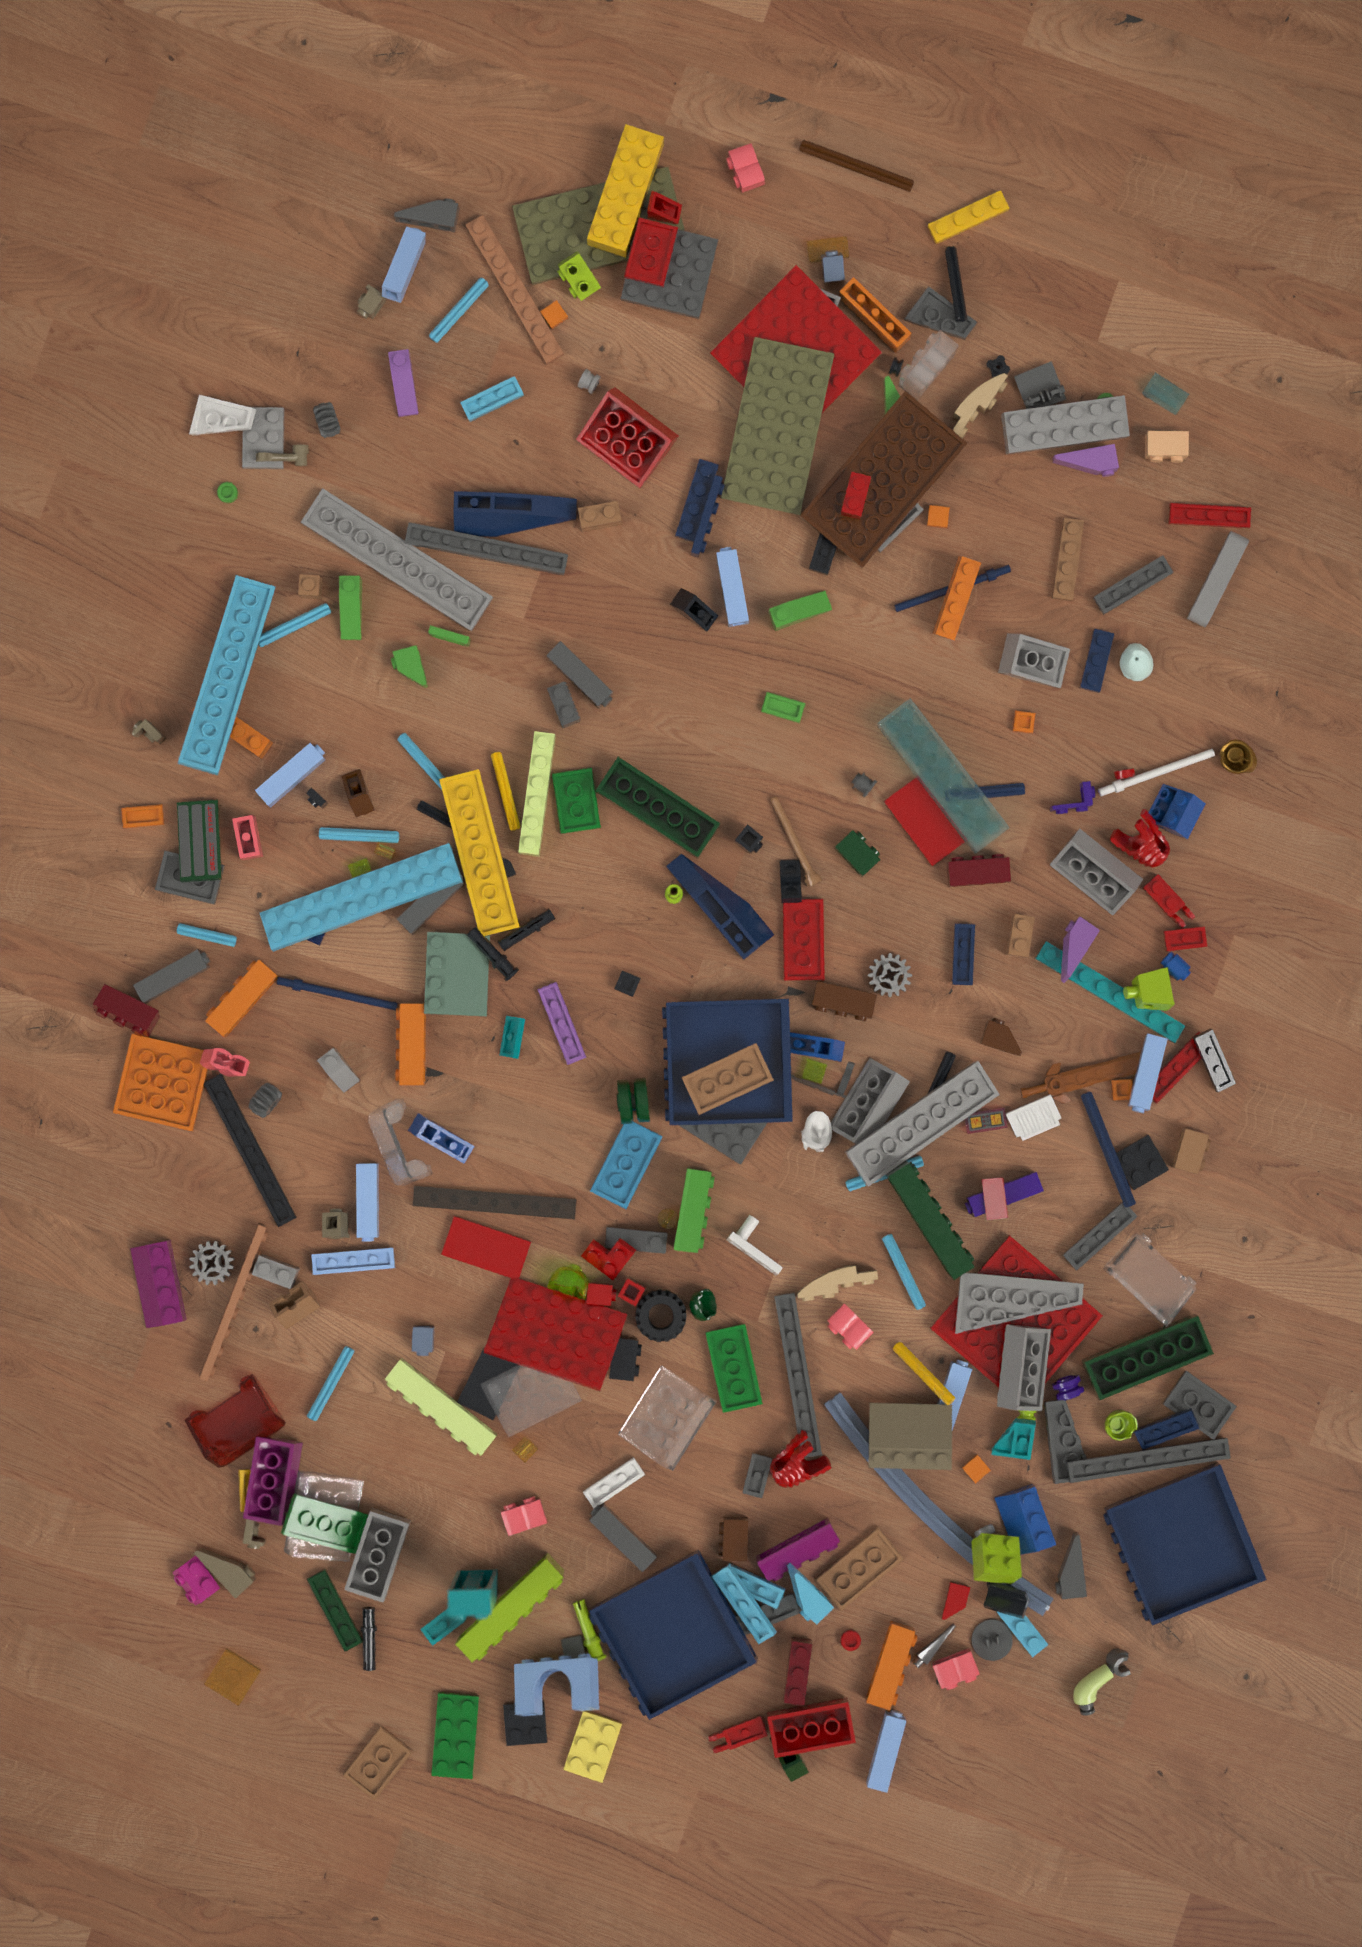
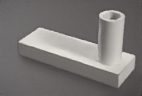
(739, 1240)

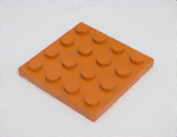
(161, 1083)

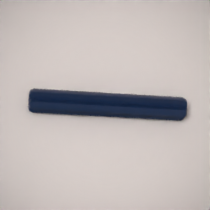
(1003, 790)

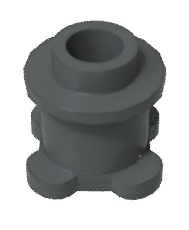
(863, 783)

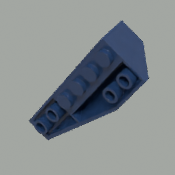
(508, 513)
(723, 907)

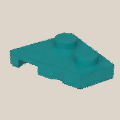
(1016, 1440)

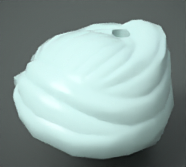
(1136, 668)

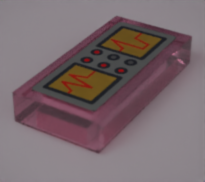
(986, 1121)

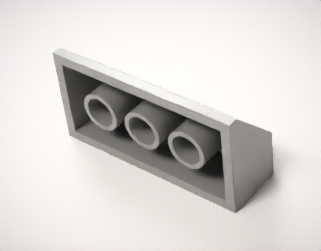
(1096, 872)
(869, 1101)
(1023, 1368)

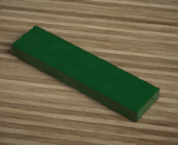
(335, 1610)

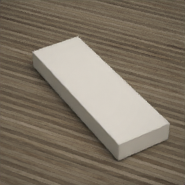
(614, 1482)

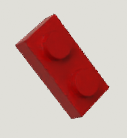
(1185, 939)

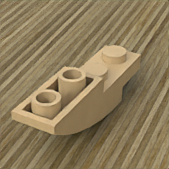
(980, 399)
(828, 1282)

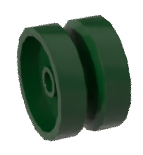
(630, 1101)

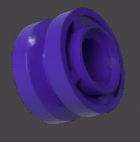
(1068, 1387)

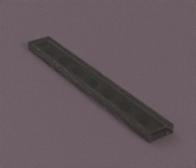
(494, 1202)

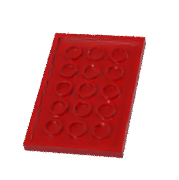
(555, 1333)

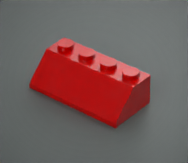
(811, 1727)

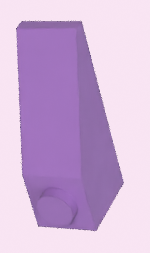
(403, 382)
(1093, 460)
(1075, 944)

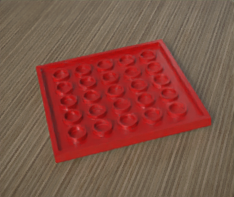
(804, 317)
(985, 1345)

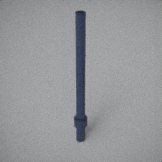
(989, 575)
(298, 985)

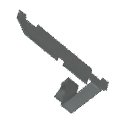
(842, 1087)

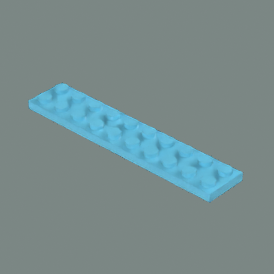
(226, 675)
(361, 897)

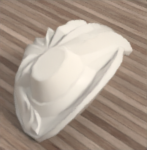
(817, 1131)

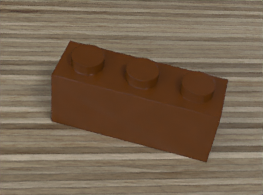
(843, 1001)

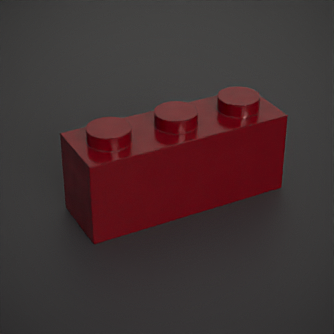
(978, 871)
(126, 1011)
(797, 1671)

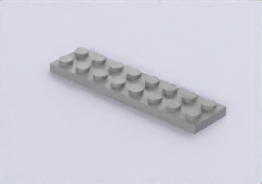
(922, 1123)

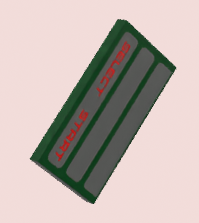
(199, 841)

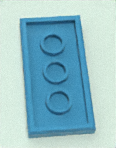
(626, 1164)

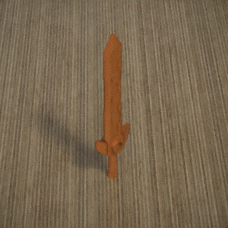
(1083, 1077)

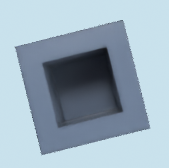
(832, 266)
(423, 1340)

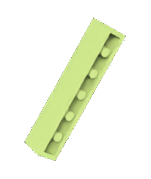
(537, 793)
(441, 1407)

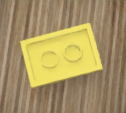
(592, 1746)

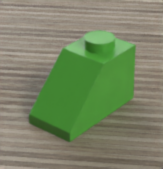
(409, 664)

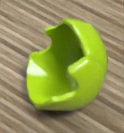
(1120, 1424)

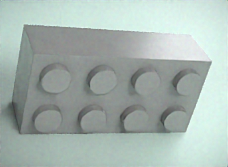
(377, 1555)

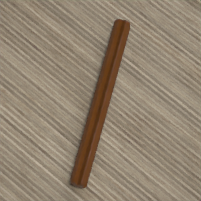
(856, 165)

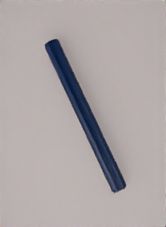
(1108, 1149)

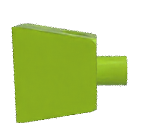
(1151, 990)

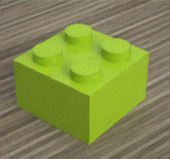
(996, 1558)

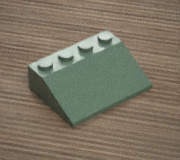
(455, 976)

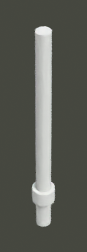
(1119, 785)

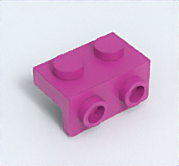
(195, 1581)

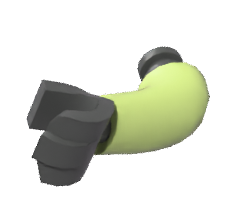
(1087, 1688)

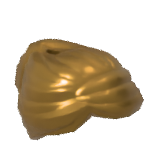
(1234, 753)

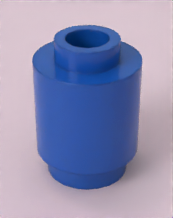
(1176, 966)

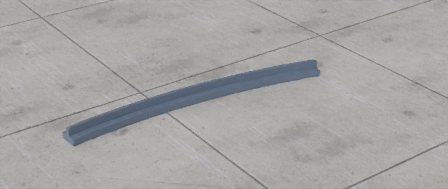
(920, 1502)

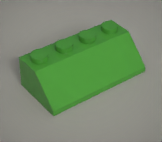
(692, 1210)

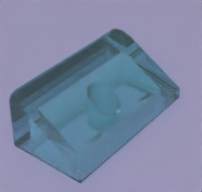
(1165, 393)

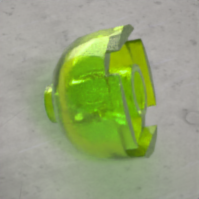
(569, 1281)

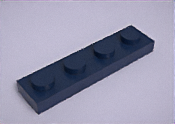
(696, 500)
(710, 508)

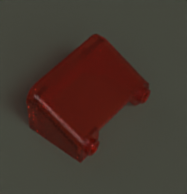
(234, 1424)

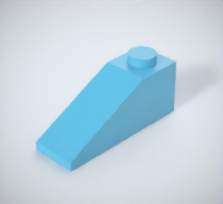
(808, 1597)

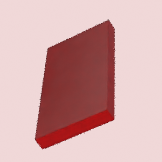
(924, 821)
(803, 940)
(486, 1248)

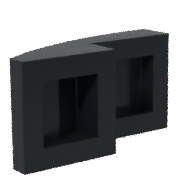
(790, 881)

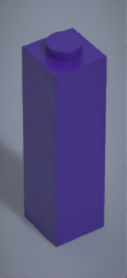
(1014, 1191)

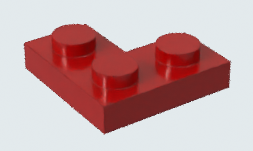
(608, 1261)

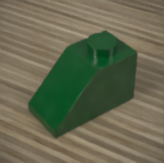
(793, 1766)

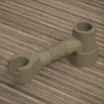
(298, 456)

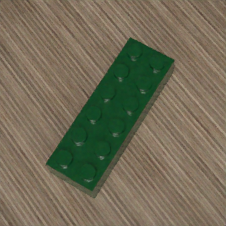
(657, 807)
(929, 1220)
(1147, 1357)

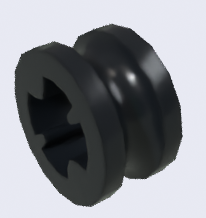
(896, 366)

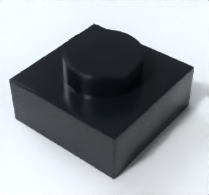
(316, 799)
(627, 983)

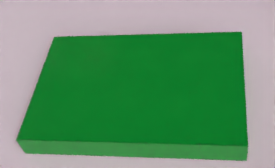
(576, 801)

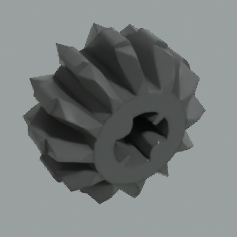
(326, 419)
(265, 1100)

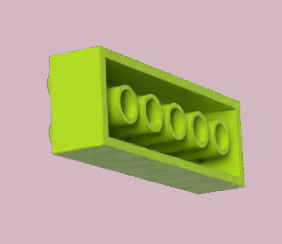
(510, 1607)

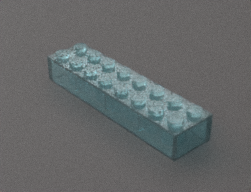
(942, 776)

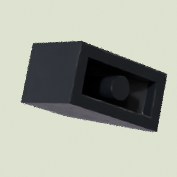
(694, 609)

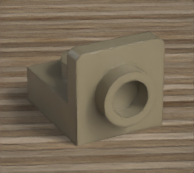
(152, 732)
(251, 1530)

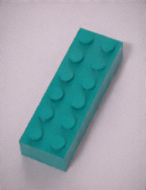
(473, 1593)

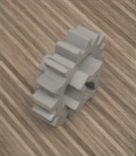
(886, 966)
(219, 1268)

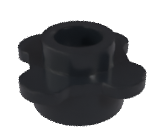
(991, 364)

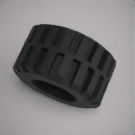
(660, 1297)

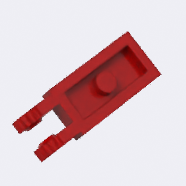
(1167, 899)
(740, 1734)

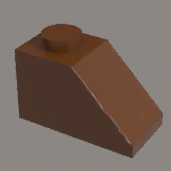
(357, 793)
(1000, 1037)

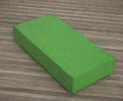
(449, 636)
(783, 707)

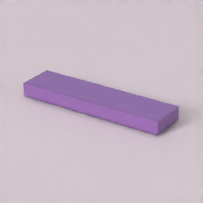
(561, 1023)

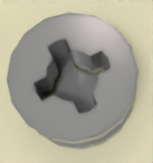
(589, 381)

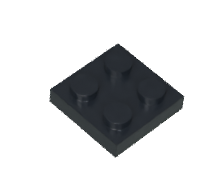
(1141, 1162)
(524, 1729)

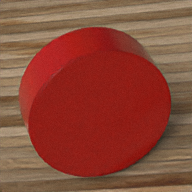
(1125, 773)
(850, 1640)

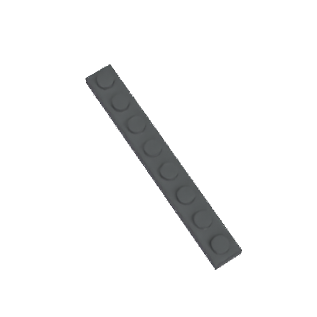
(486, 548)
(797, 1370)
(1148, 1460)

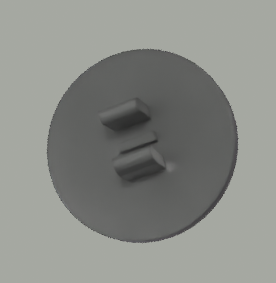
(992, 1640)

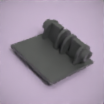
(1040, 386)

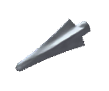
(927, 1653)

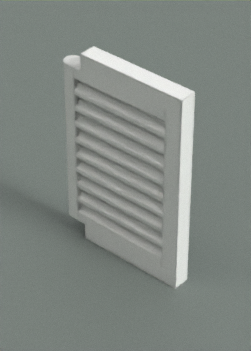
(1034, 1117)

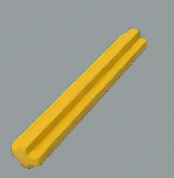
(505, 791)
(933, 1383)

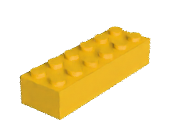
(625, 191)

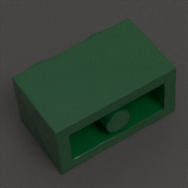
(858, 853)

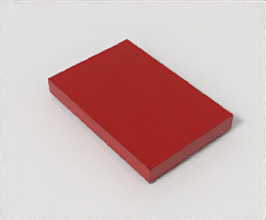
(651, 252)

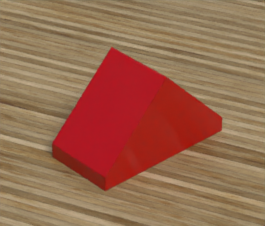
(663, 209)

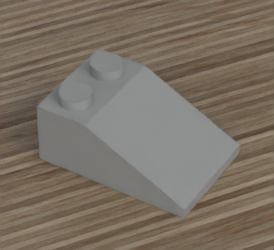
(1033, 660)

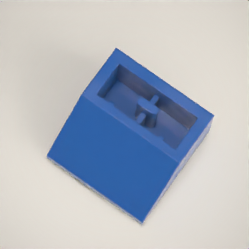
(1176, 811)

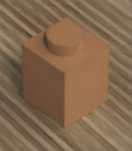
(310, 586)

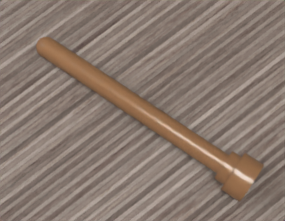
(811, 876)

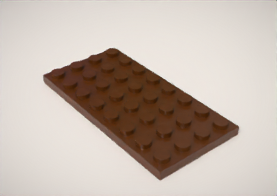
(904, 460)

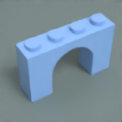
(531, 1676)

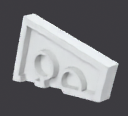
(220, 416)

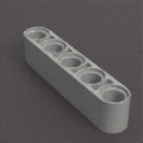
(1218, 579)

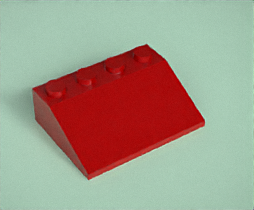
(627, 437)

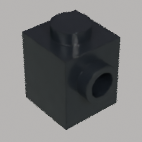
(749, 840)

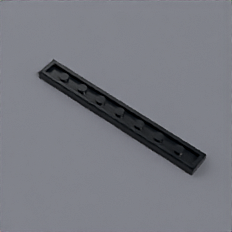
(250, 1150)

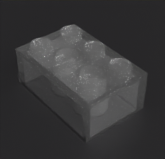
(927, 364)

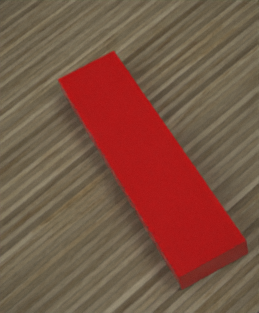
(1210, 515)
(1176, 1069)

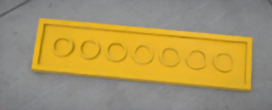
(479, 852)

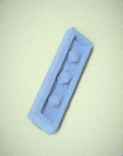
(353, 1261)

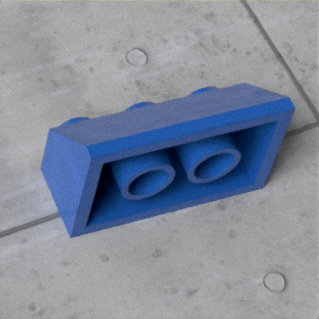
(1025, 1519)

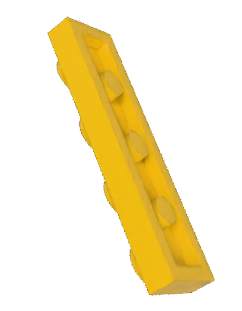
(968, 217)

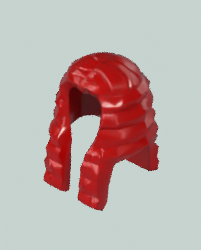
(1148, 847)
(791, 1467)

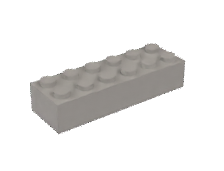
(1065, 425)

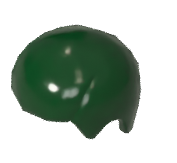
(703, 1305)

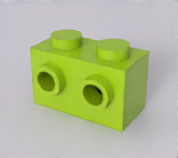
(579, 276)

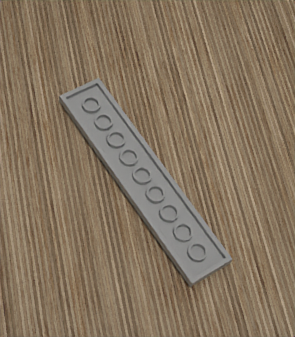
(396, 560)

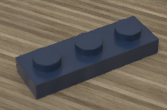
(1096, 660)
(963, 954)
(1166, 1428)

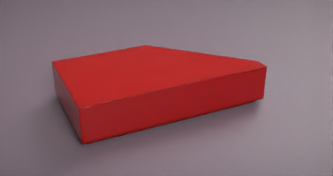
(955, 1599)

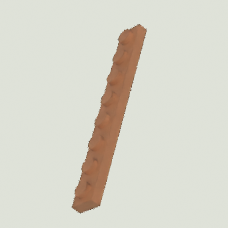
(514, 289)
(230, 1311)

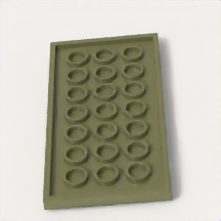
(561, 223)
(777, 425)

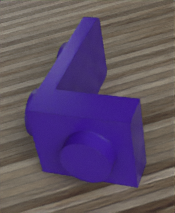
(1087, 794)

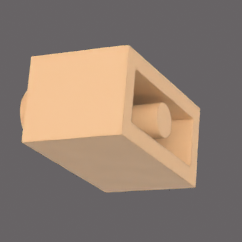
(1167, 445)

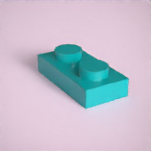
(512, 1037)
(440, 1627)

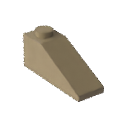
(230, 1573)

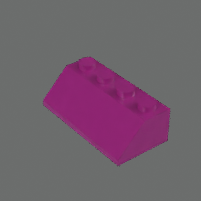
(158, 1284)
(272, 1479)
(798, 1549)

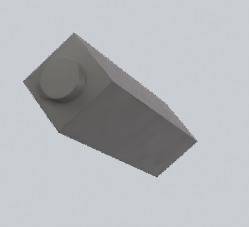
(580, 675)
(425, 907)
(172, 975)
(622, 1537)

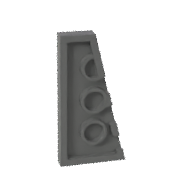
(1062, 1439)

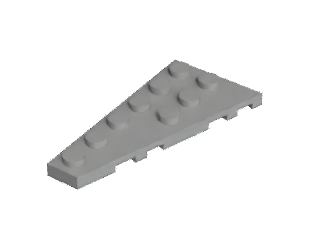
(1000, 1299)

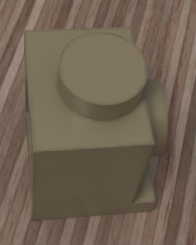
(370, 303)
(329, 1227)

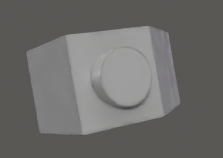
(338, 1070)

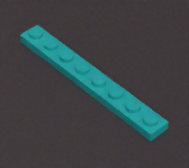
(1112, 994)

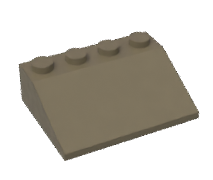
(910, 1436)

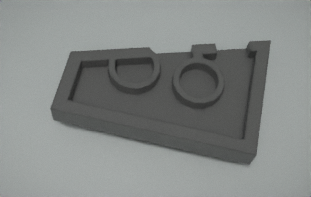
(938, 314)

